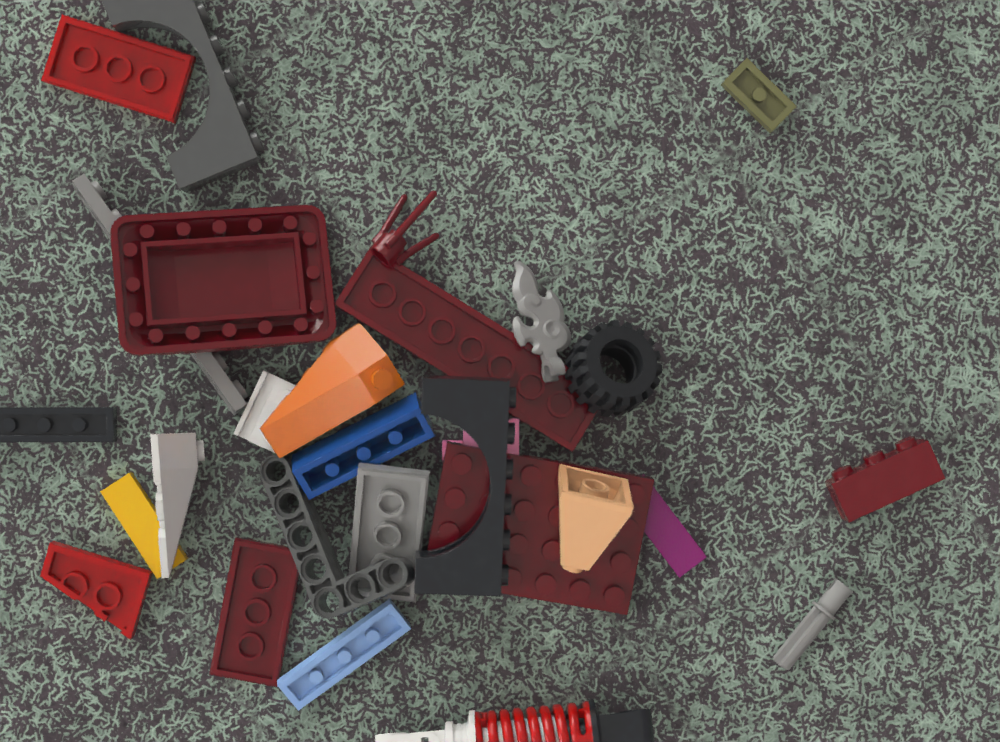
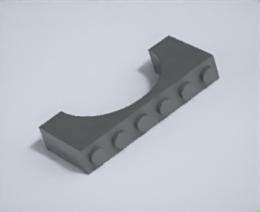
(224, 138)

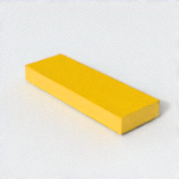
(138, 519)

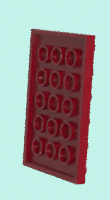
(534, 529)

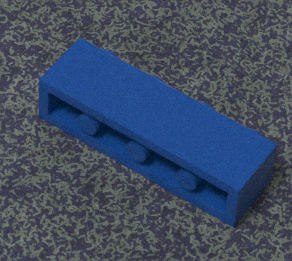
(366, 441)

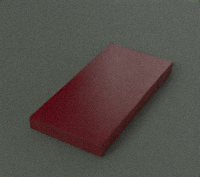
(255, 613)

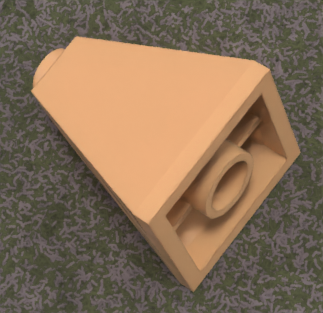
(590, 514)

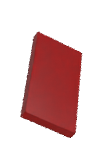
(118, 69)

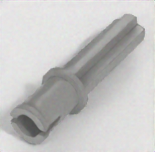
(812, 624)

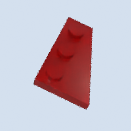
(101, 583)

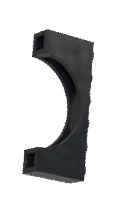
(474, 560)

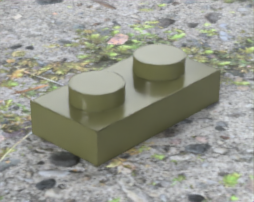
(758, 95)

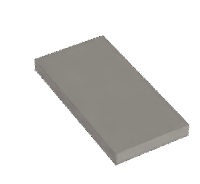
(388, 521)

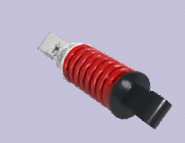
(548, 726)

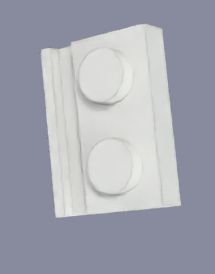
(265, 398)

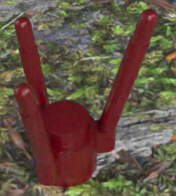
(390, 246)

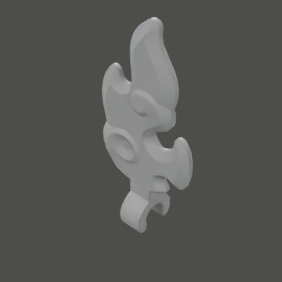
(549, 329)

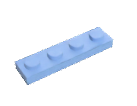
(343, 654)

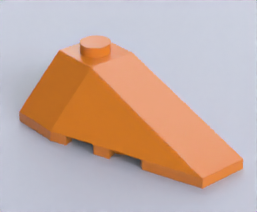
(338, 386)

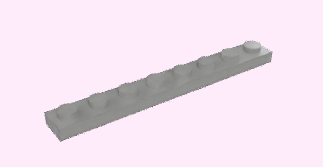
(210, 363)

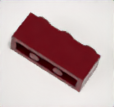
(884, 478)

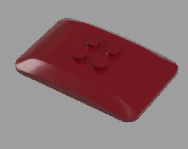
(222, 280)

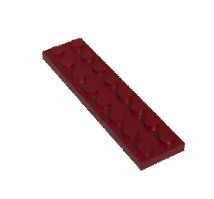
(461, 344)

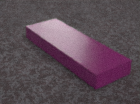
(671, 537)

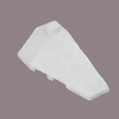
(174, 473)

